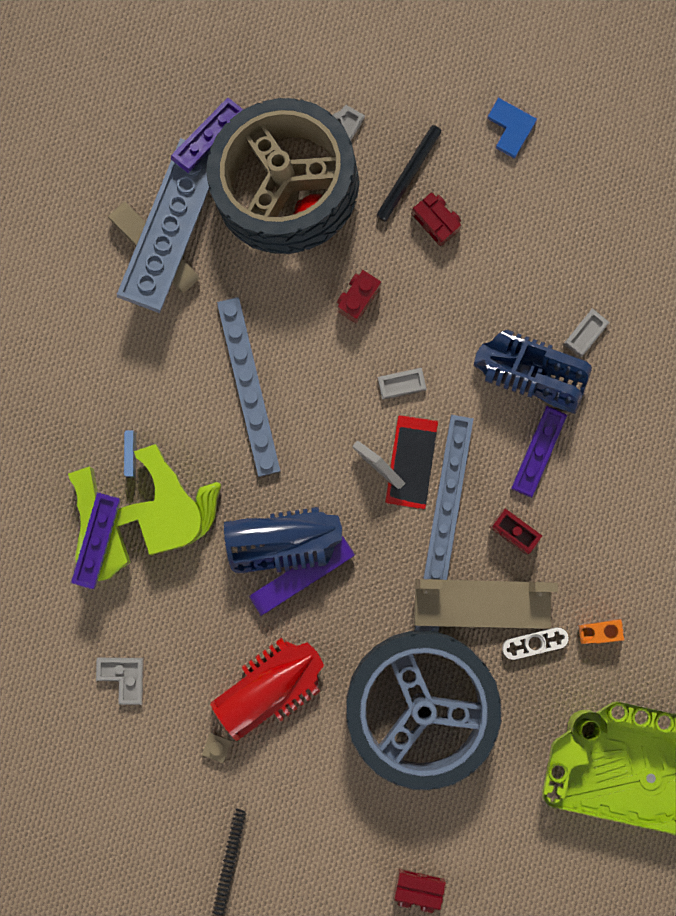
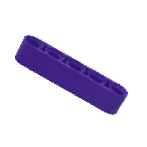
(296, 580)

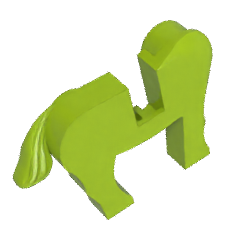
(166, 522)

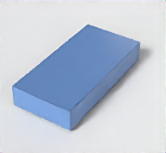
(130, 439)

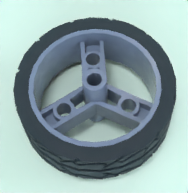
(387, 756)

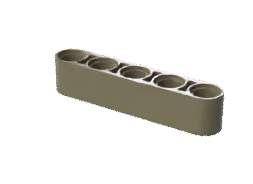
(132, 226)

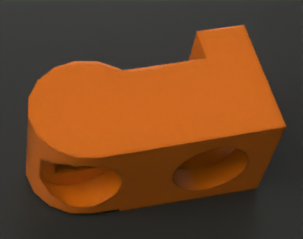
(601, 632)

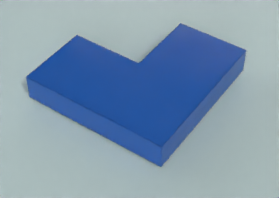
(516, 126)

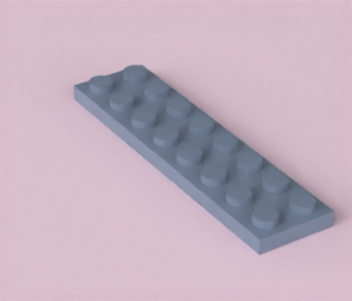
(165, 236)

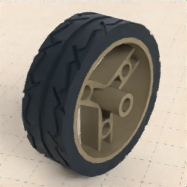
(256, 132)

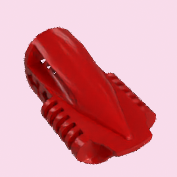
(269, 687)

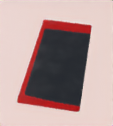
(412, 461)

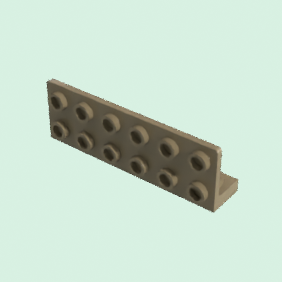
(483, 603)

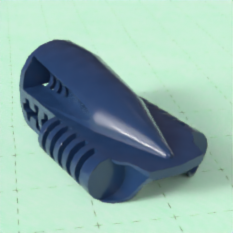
(529, 368)
(287, 541)

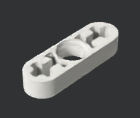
(549, 633)

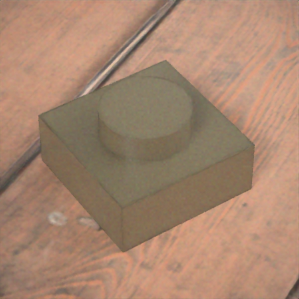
(217, 747)

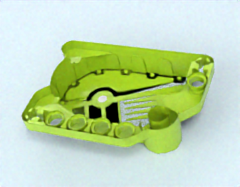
(618, 770)

